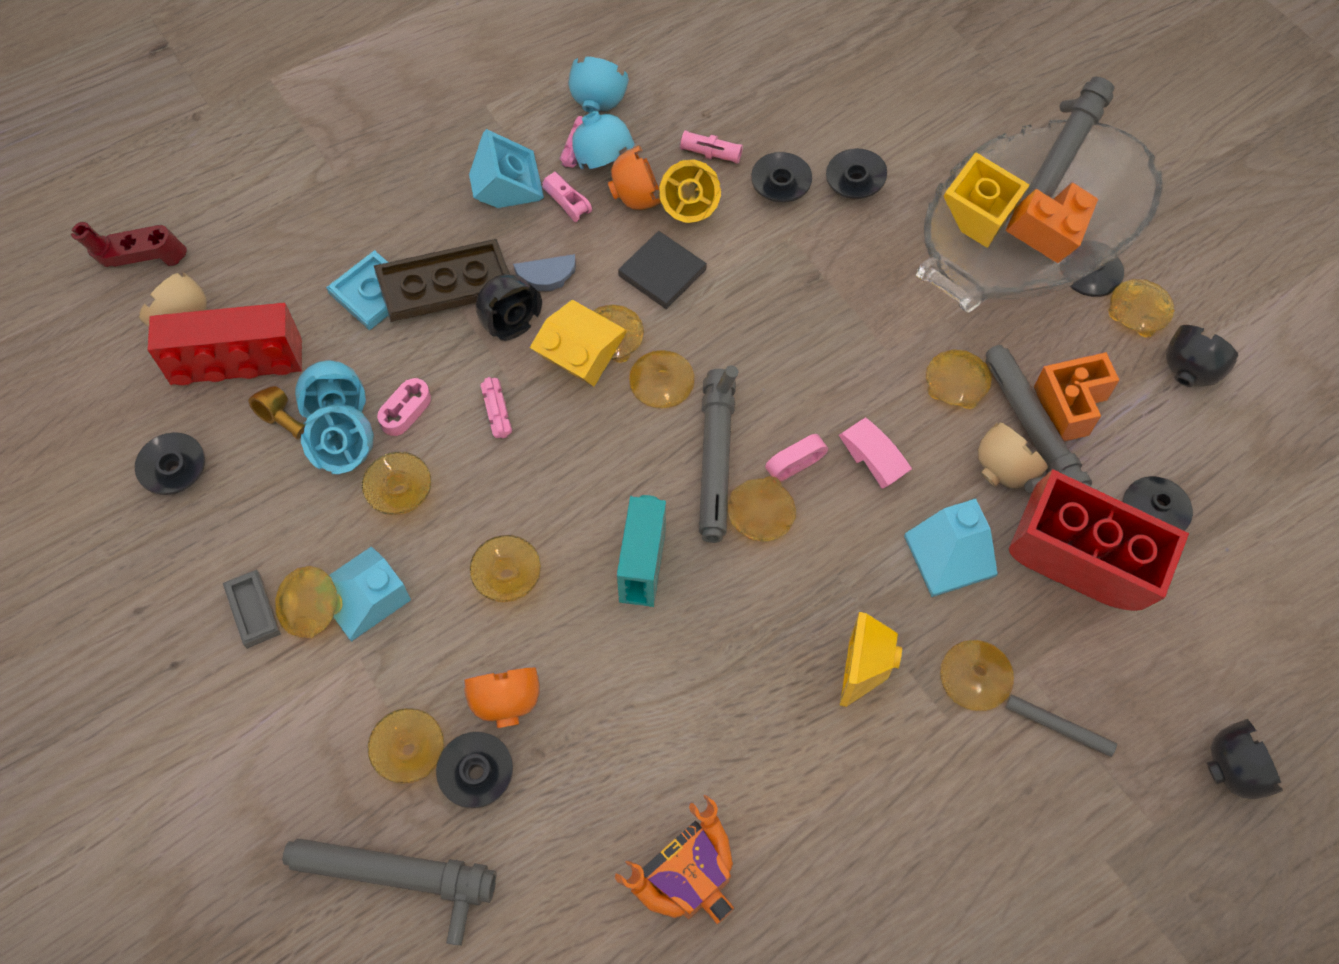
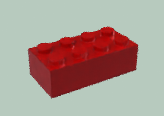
(225, 343)

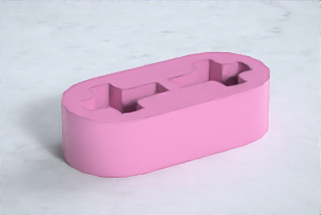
(402, 405)
(796, 457)

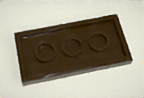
(438, 279)

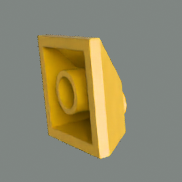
(869, 658)

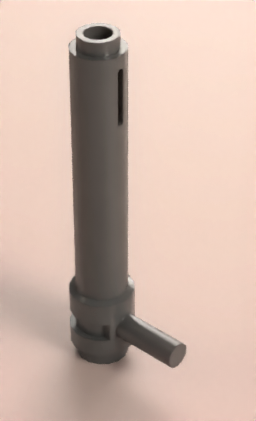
(1085, 113)
(718, 407)
(1033, 417)
(450, 880)

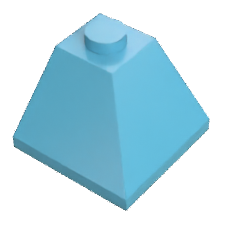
(504, 172)
(953, 548)
(368, 592)

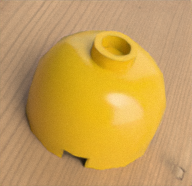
(690, 191)

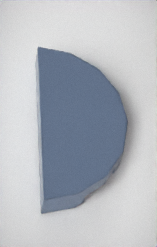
(547, 273)

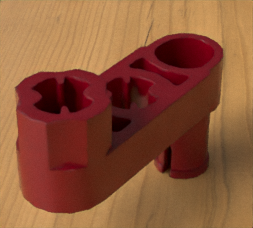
(131, 245)

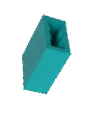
(641, 550)

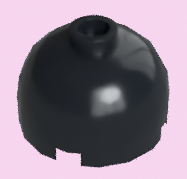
(507, 306)
(1198, 358)
(1243, 763)

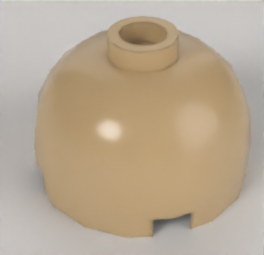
(175, 295)
(1008, 458)

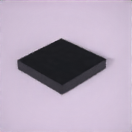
(662, 269)

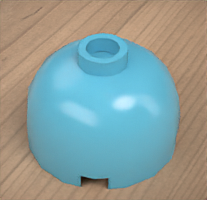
(597, 84)
(600, 139)
(326, 385)
(337, 438)

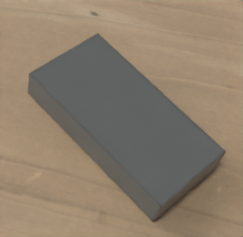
(251, 609)

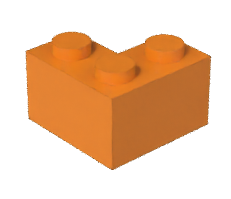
(1055, 224)
(1073, 389)

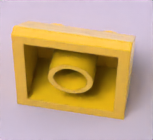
(983, 198)
(578, 341)

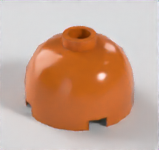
(634, 180)
(503, 695)

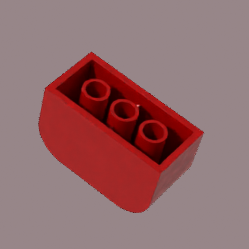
(1097, 544)

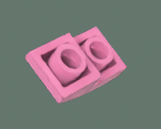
(881, 456)

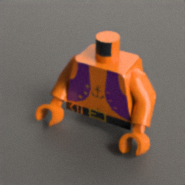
(687, 871)

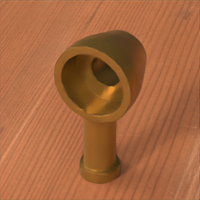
(269, 407)

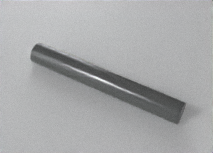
(1061, 725)

